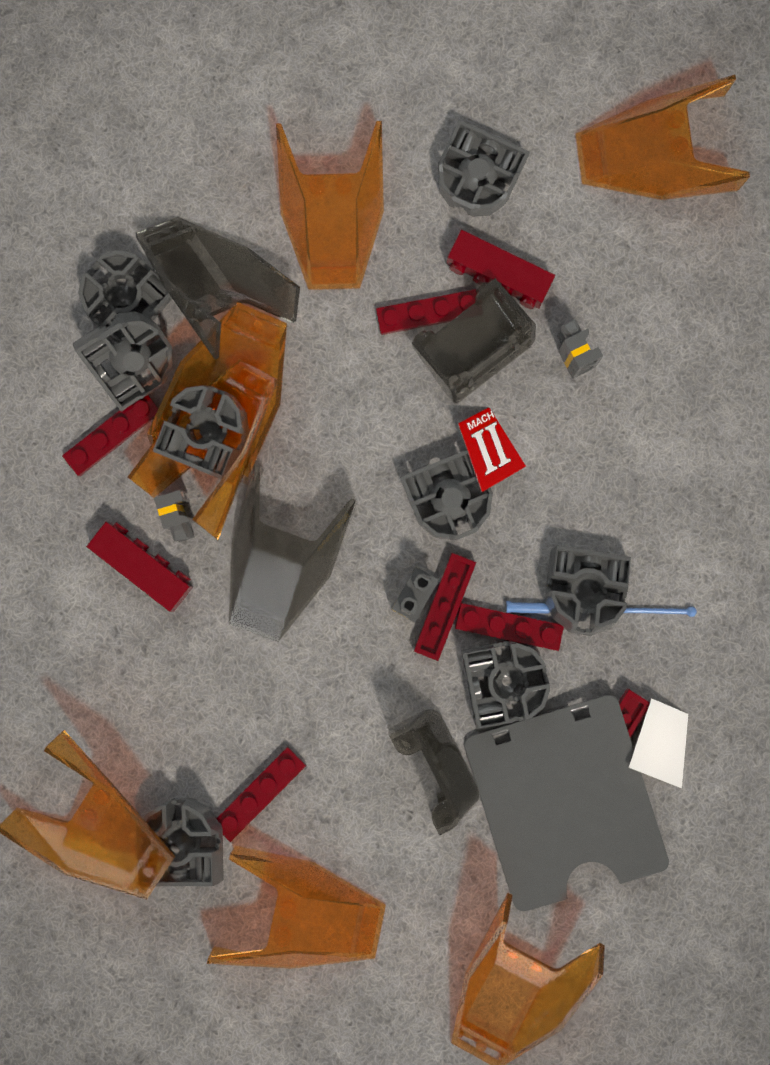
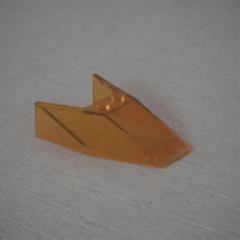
(651, 149)
(332, 215)
(244, 337)
(156, 472)
(103, 840)
(314, 917)
(517, 1000)

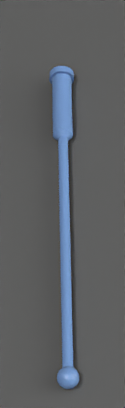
(542, 608)

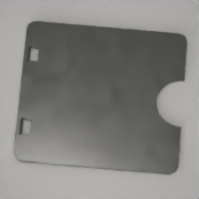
(565, 800)

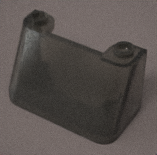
(476, 342)
(430, 734)

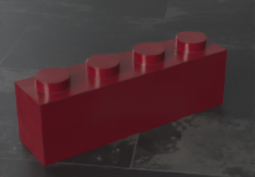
(488, 262)
(139, 566)

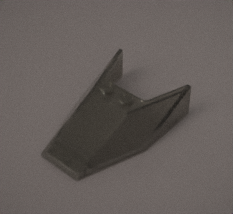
(213, 274)
(277, 571)

